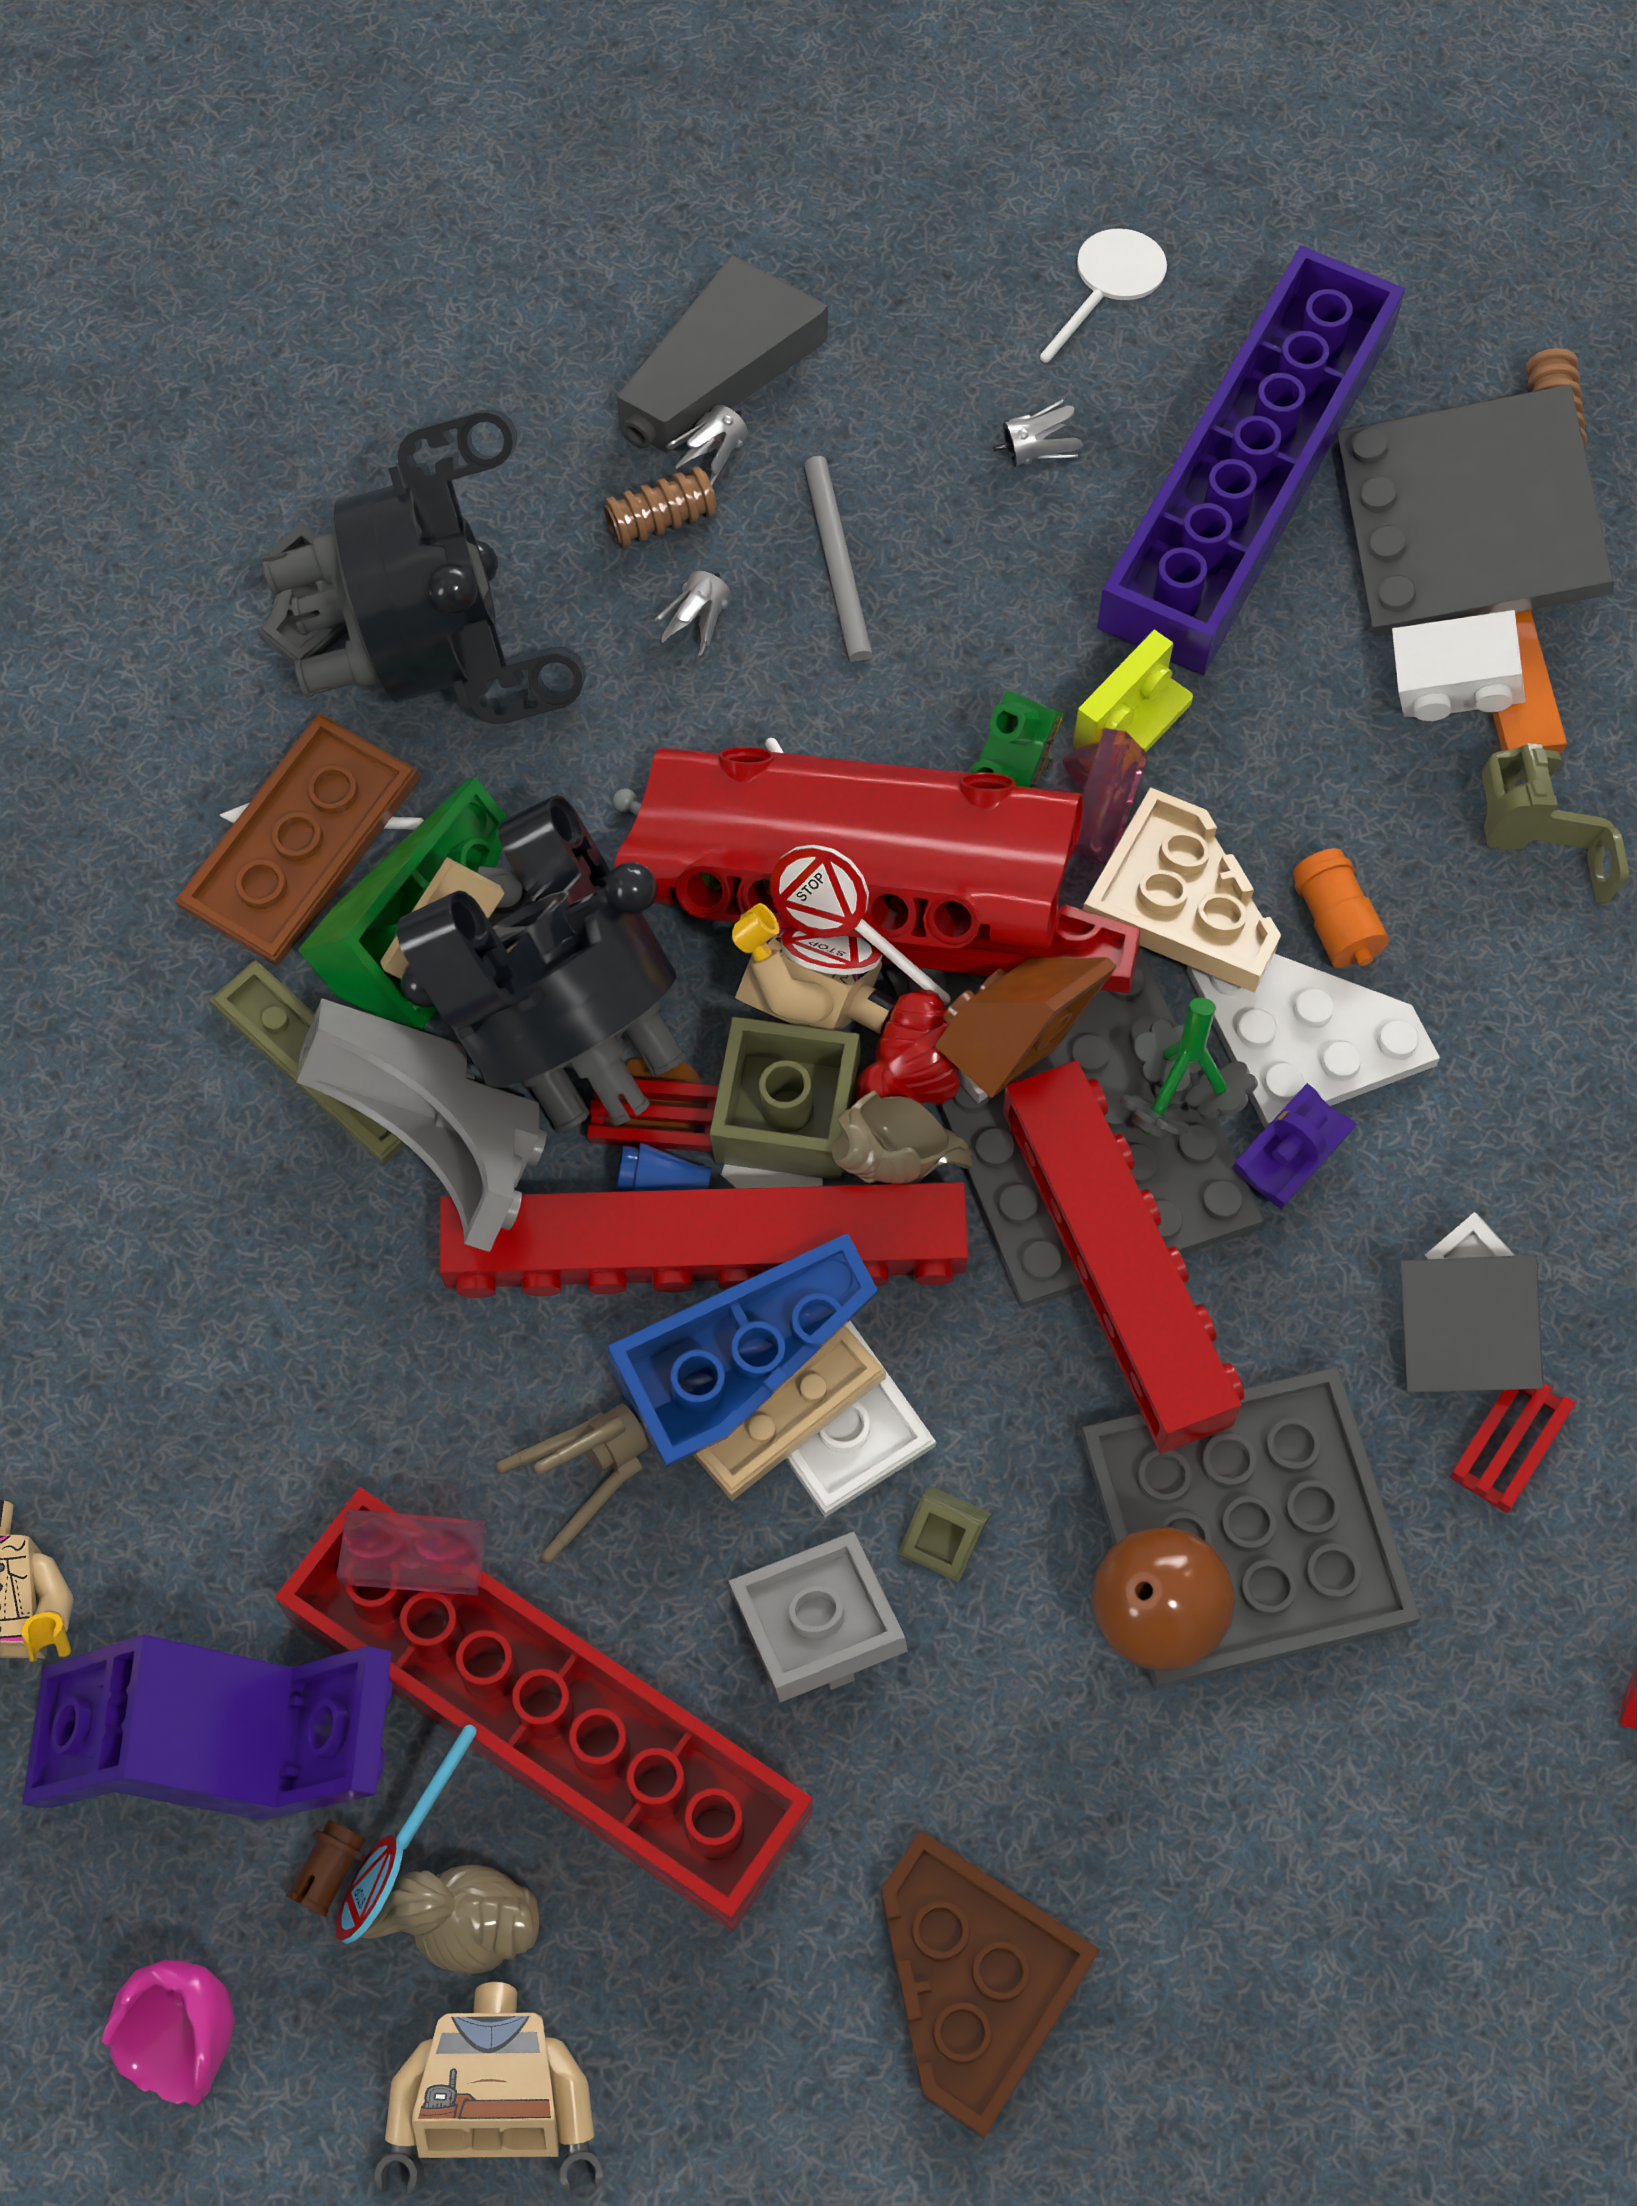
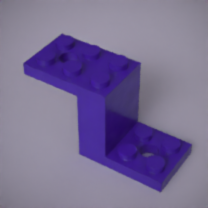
(209, 1728)

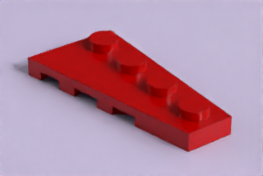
(1076, 936)

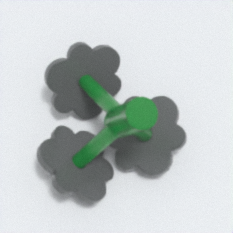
(1171, 1058)

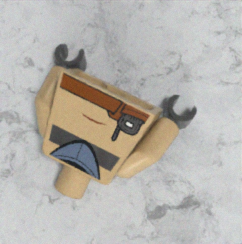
(488, 2091)

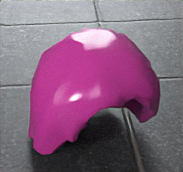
(171, 2030)

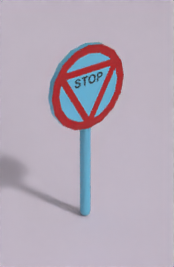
(381, 1865)

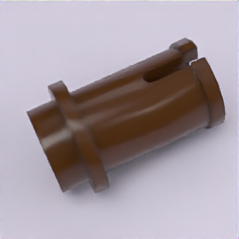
(326, 1867)

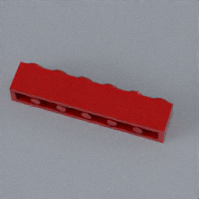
(1121, 1256)

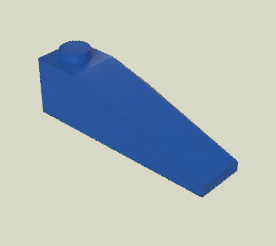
(726, 1356)

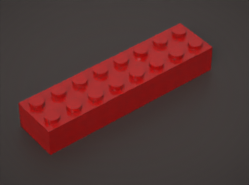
(566, 1725)

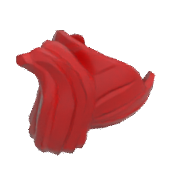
(907, 1056)

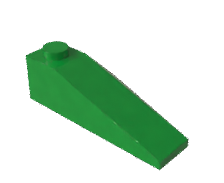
(364, 923)

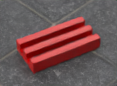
(662, 1139)
(1483, 1486)

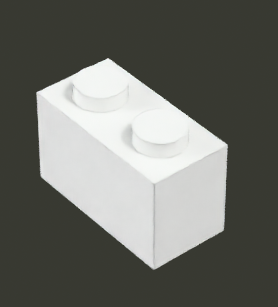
(1459, 666)

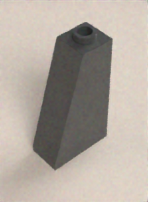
(720, 353)

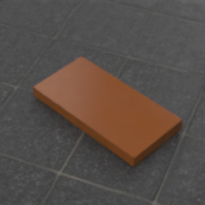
(298, 839)

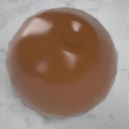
(1163, 1598)

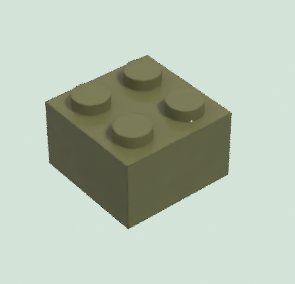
(784, 1097)

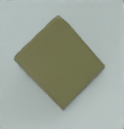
(944, 1533)

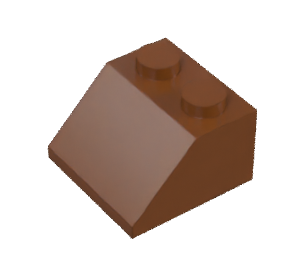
(1019, 1017)

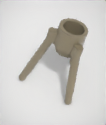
(608, 1441)

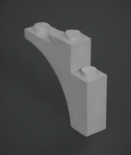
(424, 1096)

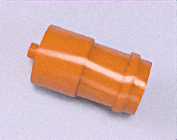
(1340, 909)

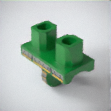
(1019, 739)

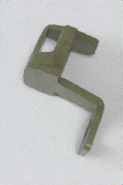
(1529, 814)

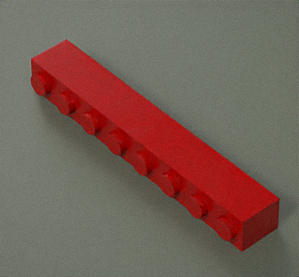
(707, 1237)

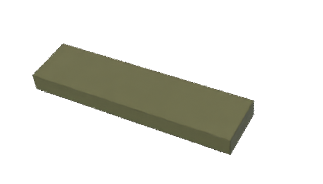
(277, 1027)

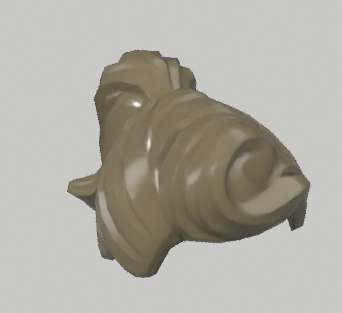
(895, 1141)
(461, 1917)

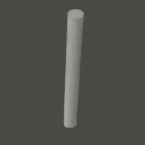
(837, 559)

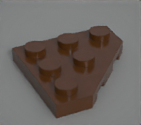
(975, 1978)

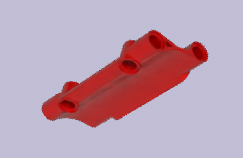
(904, 828)

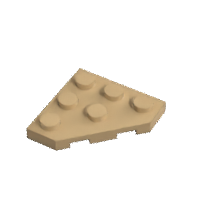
(1185, 893)

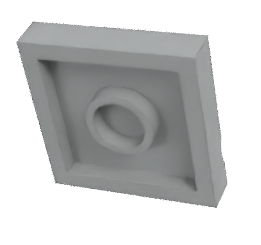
(818, 1617)

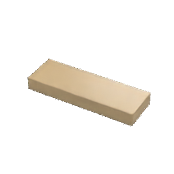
(794, 1413)

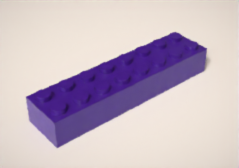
(1250, 458)

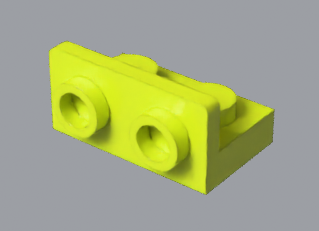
(1135, 697)

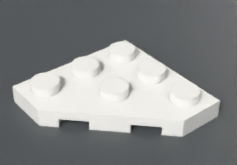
(1314, 1032)

